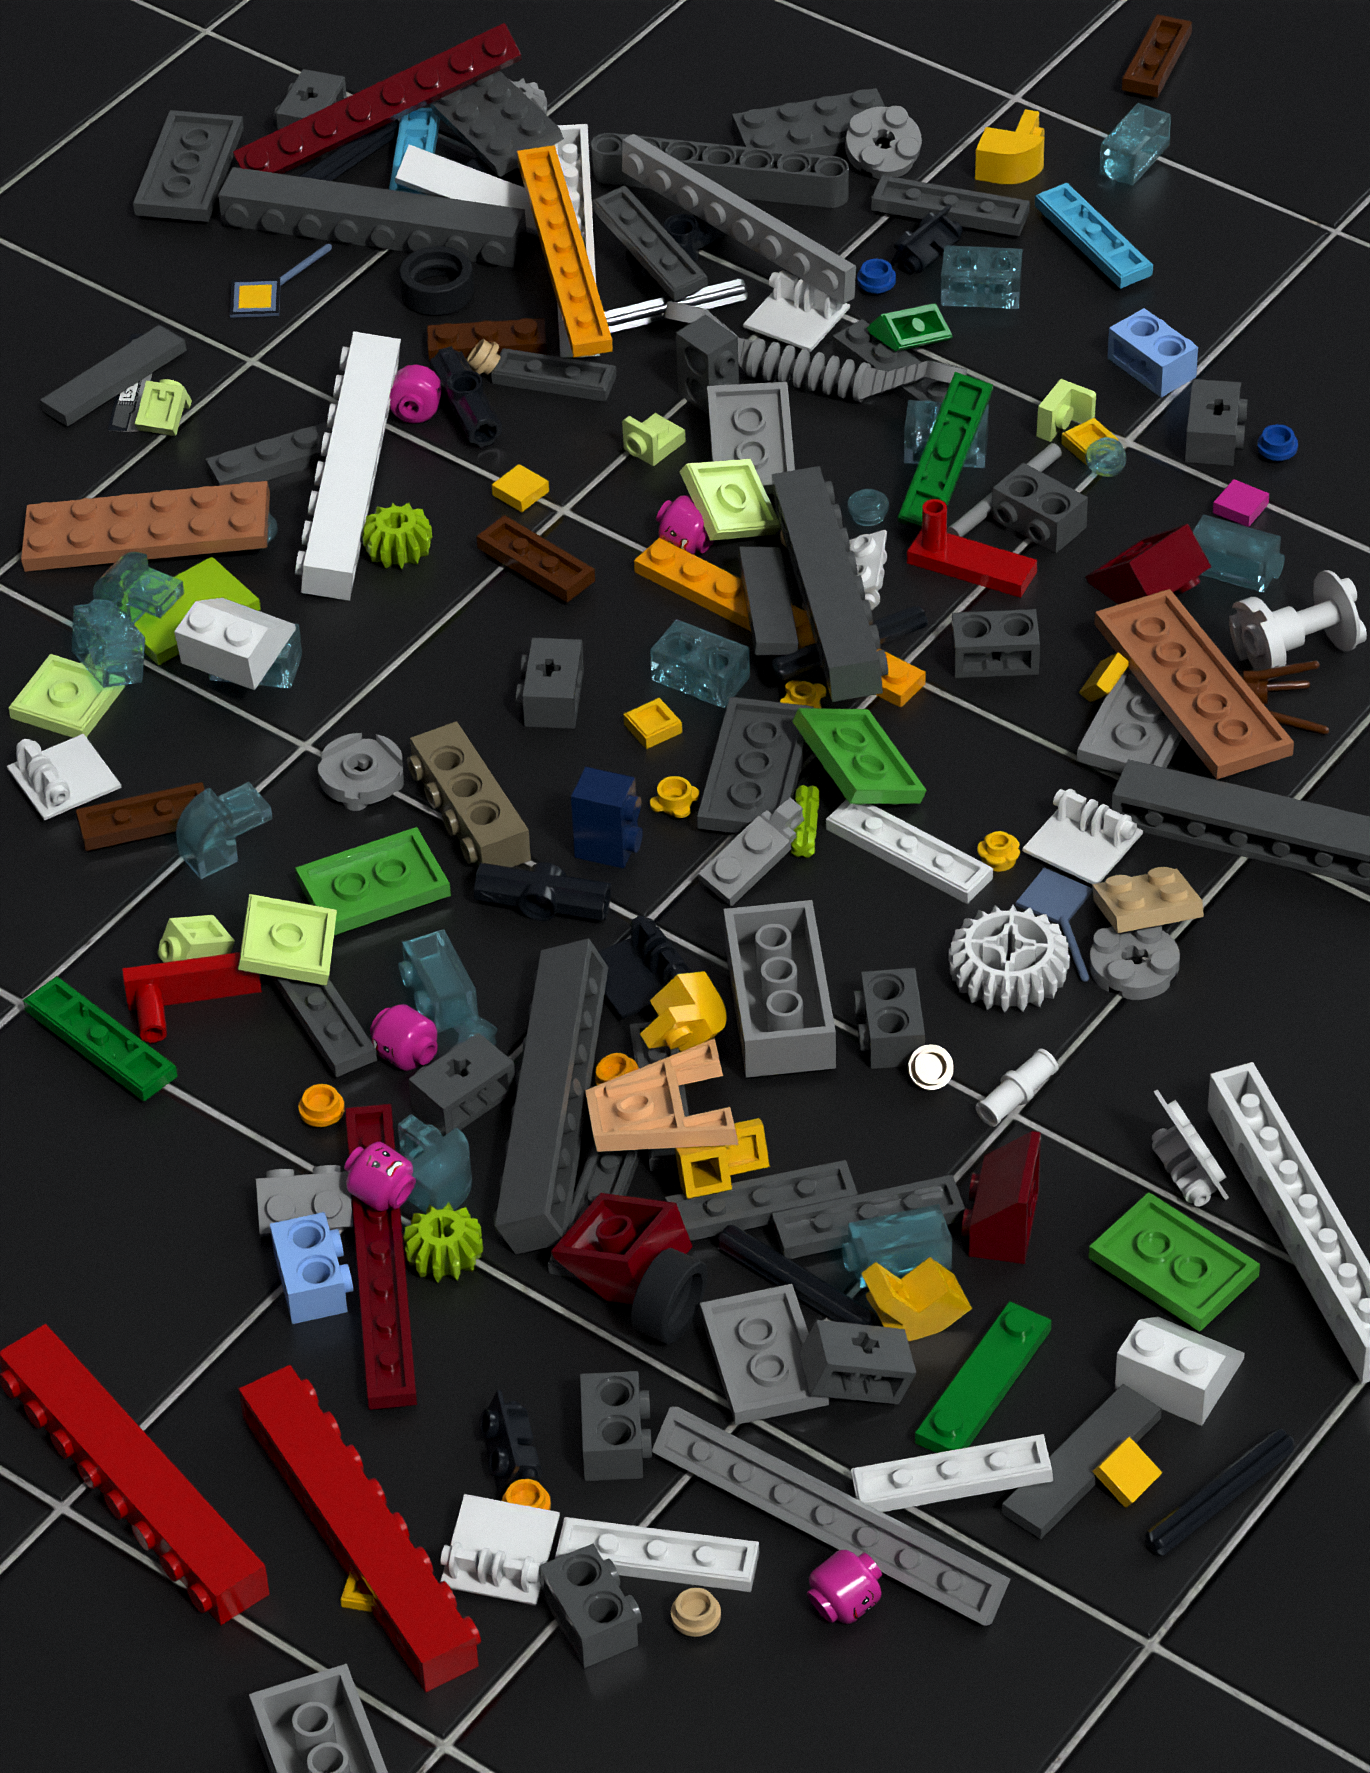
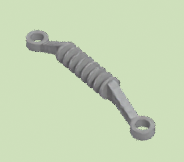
(865, 382)

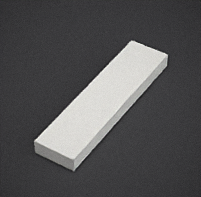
(449, 179)
(910, 849)
(953, 1474)
(666, 1553)

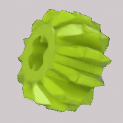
(397, 535)
(443, 1242)

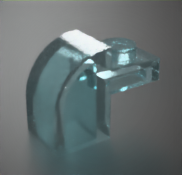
(138, 587)
(212, 822)
(438, 1164)

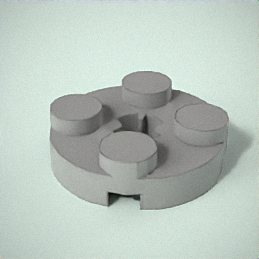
(887, 123)
(365, 787)
(1136, 981)

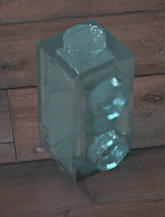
(1135, 144)
(1239, 553)
(438, 978)
(898, 1242)

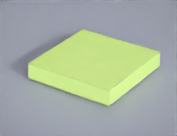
(730, 499)
(63, 698)
(287, 939)

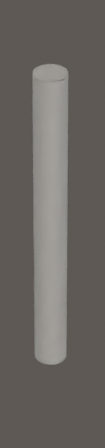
(984, 507)

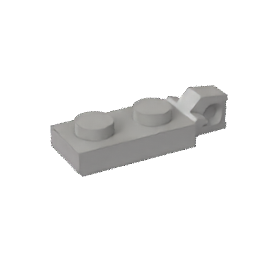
(752, 852)

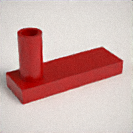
(966, 558)
(182, 981)

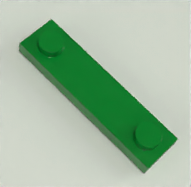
(946, 446)
(100, 1038)
(983, 1380)

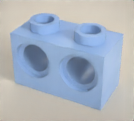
(1152, 352)
(310, 1268)

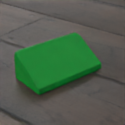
(911, 327)

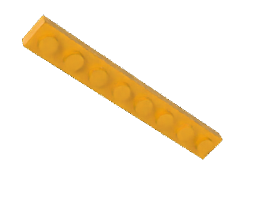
(564, 252)
(725, 596)

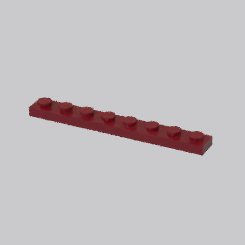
(381, 103)
(382, 1277)

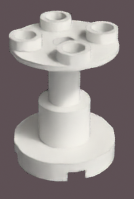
(1268, 635)

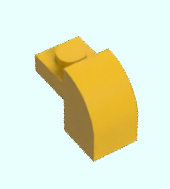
(1011, 155)
(687, 1012)
(709, 1168)
(919, 1302)

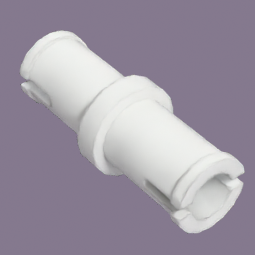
(1017, 1087)

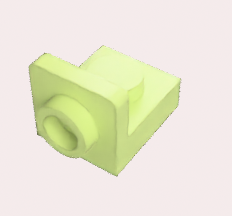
(1061, 406)
(162, 407)
(652, 438)
(194, 938)

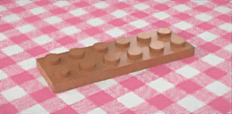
(147, 523)
(1194, 684)

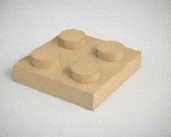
(1147, 899)

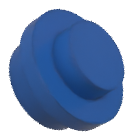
(876, 276)
(1277, 443)

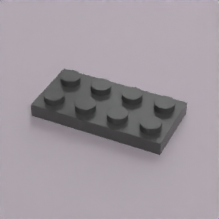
(496, 121)
(806, 126)
(188, 166)
(752, 764)

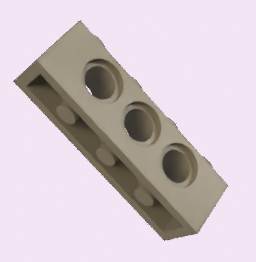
(468, 798)

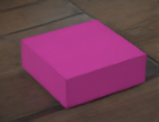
(1241, 503)

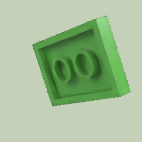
(859, 756)
(375, 880)
(1174, 1261)

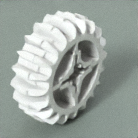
(981, 958)

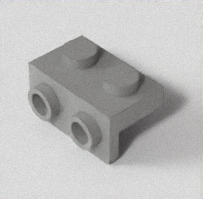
(288, 1197)

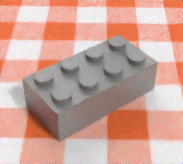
(779, 989)
(315, 1726)

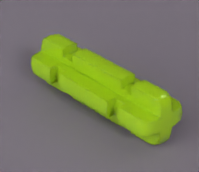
(806, 832)

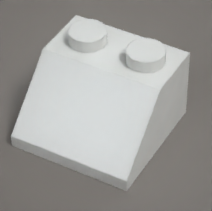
(231, 640)
(1176, 1367)

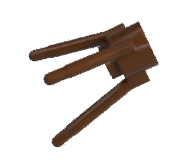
(1260, 686)

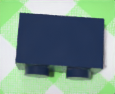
(605, 817)

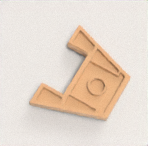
(647, 1108)

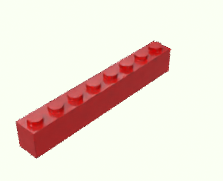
(133, 1475)
(360, 1528)

